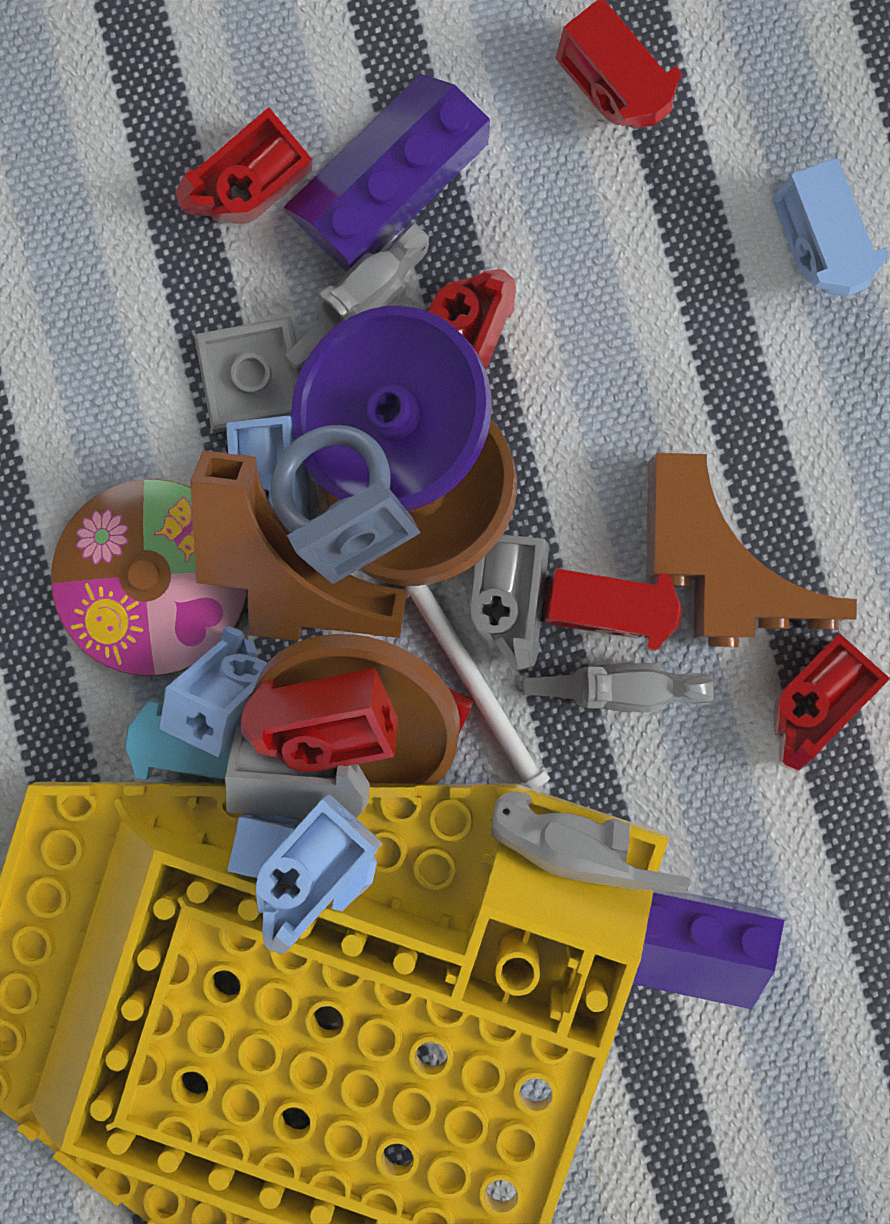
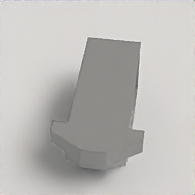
(517, 576)
(270, 788)

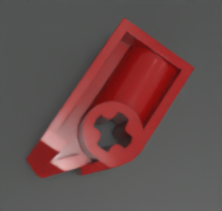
(616, 68)
(258, 158)
(489, 302)
(613, 606)
(838, 686)
(322, 721)

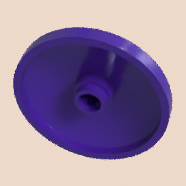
(408, 387)

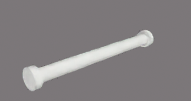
(477, 686)

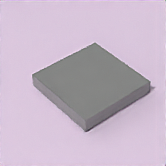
(247, 371)

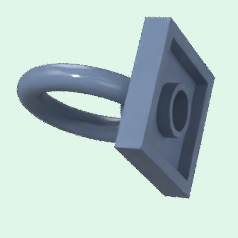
(352, 529)

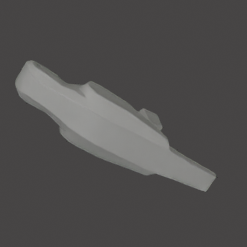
(367, 285)
(624, 687)
(575, 846)

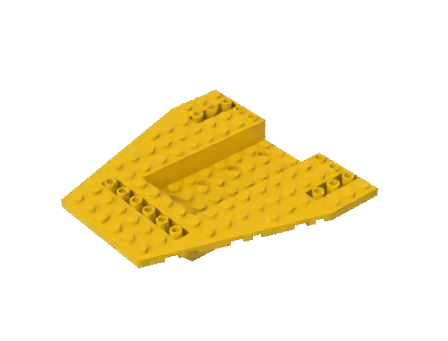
(110, 995)

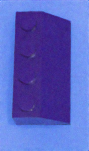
(390, 170)
(709, 948)

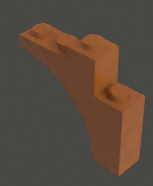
(248, 548)
(731, 586)

